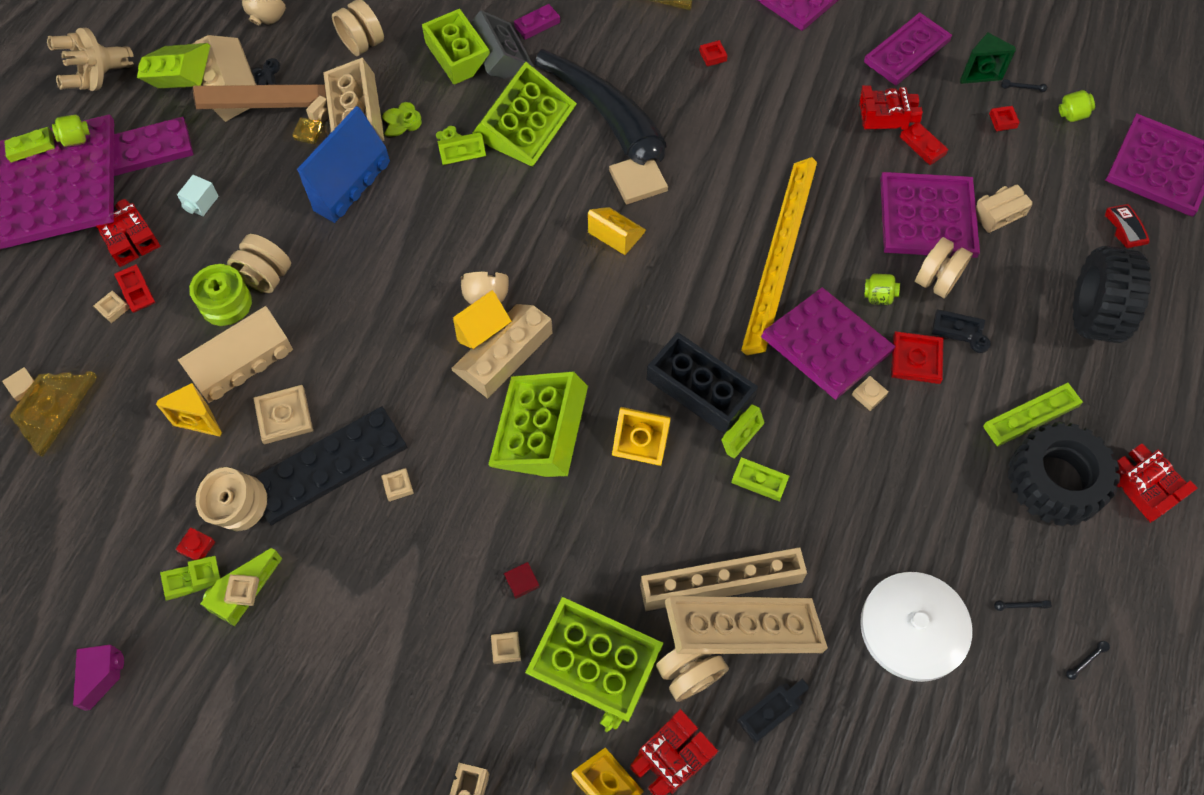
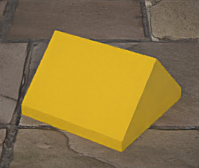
(614, 229)
(480, 320)
(189, 411)
(641, 436)
(604, 776)

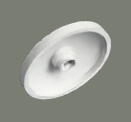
(916, 626)

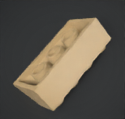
(226, 66)
(352, 87)
(505, 351)
(236, 354)

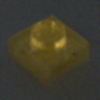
(307, 130)

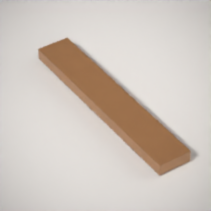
(256, 96)

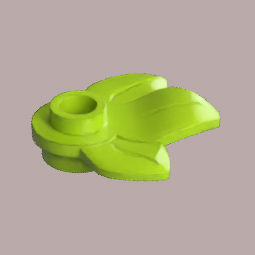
(401, 119)

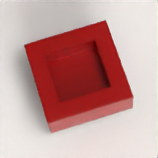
(713, 53)
(1004, 118)
(195, 545)

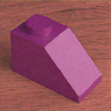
(95, 674)

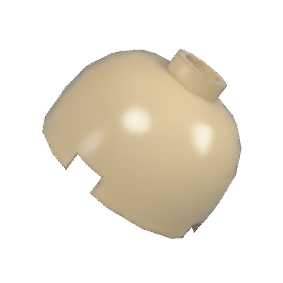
(264, 10)
(477, 284)

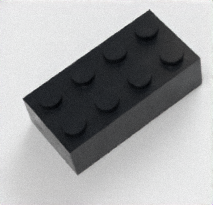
(701, 382)

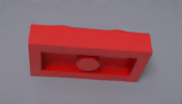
(924, 143)

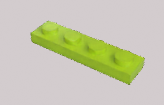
(1032, 414)

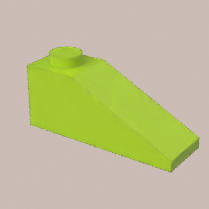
(260, 567)

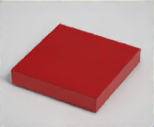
(917, 357)

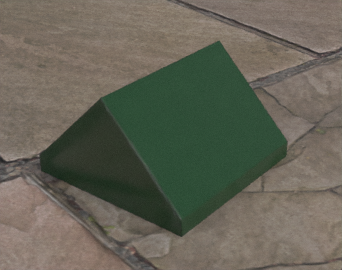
(988, 60)

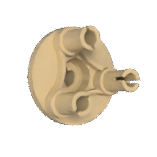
(90, 58)

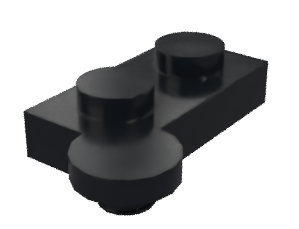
(266, 75)
(961, 328)

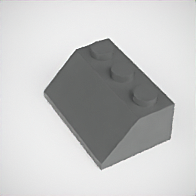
(505, 47)

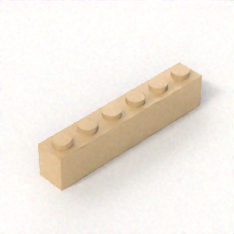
(725, 577)

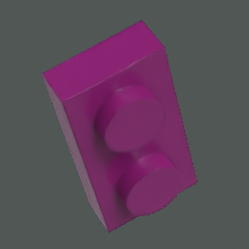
(537, 21)

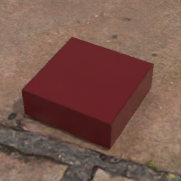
(521, 580)

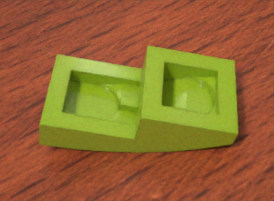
(190, 579)

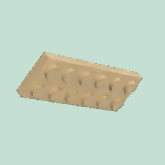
(744, 625)

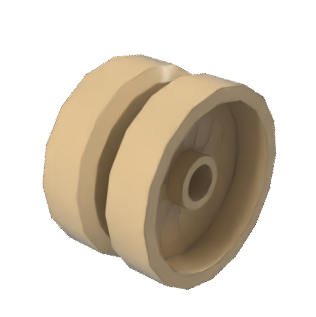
(358, 27)
(260, 263)
(942, 267)
(231, 499)
(691, 672)

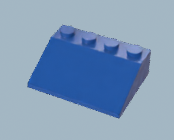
(343, 166)

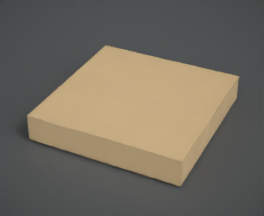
(638, 181)
(283, 414)

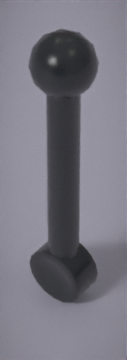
(1007, 83)
(1000, 605)
(1102, 646)

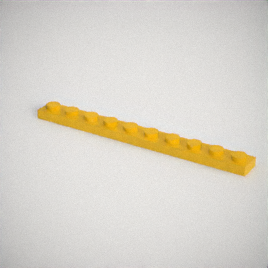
(779, 256)

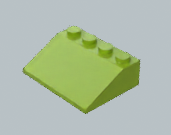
(525, 116)
(539, 424)
(595, 659)

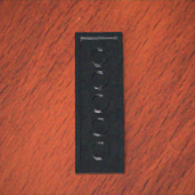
(329, 464)

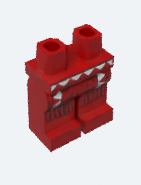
(889, 108)
(127, 224)
(1152, 482)
(666, 762)

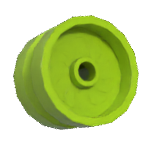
(220, 294)

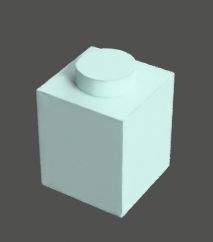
(197, 195)

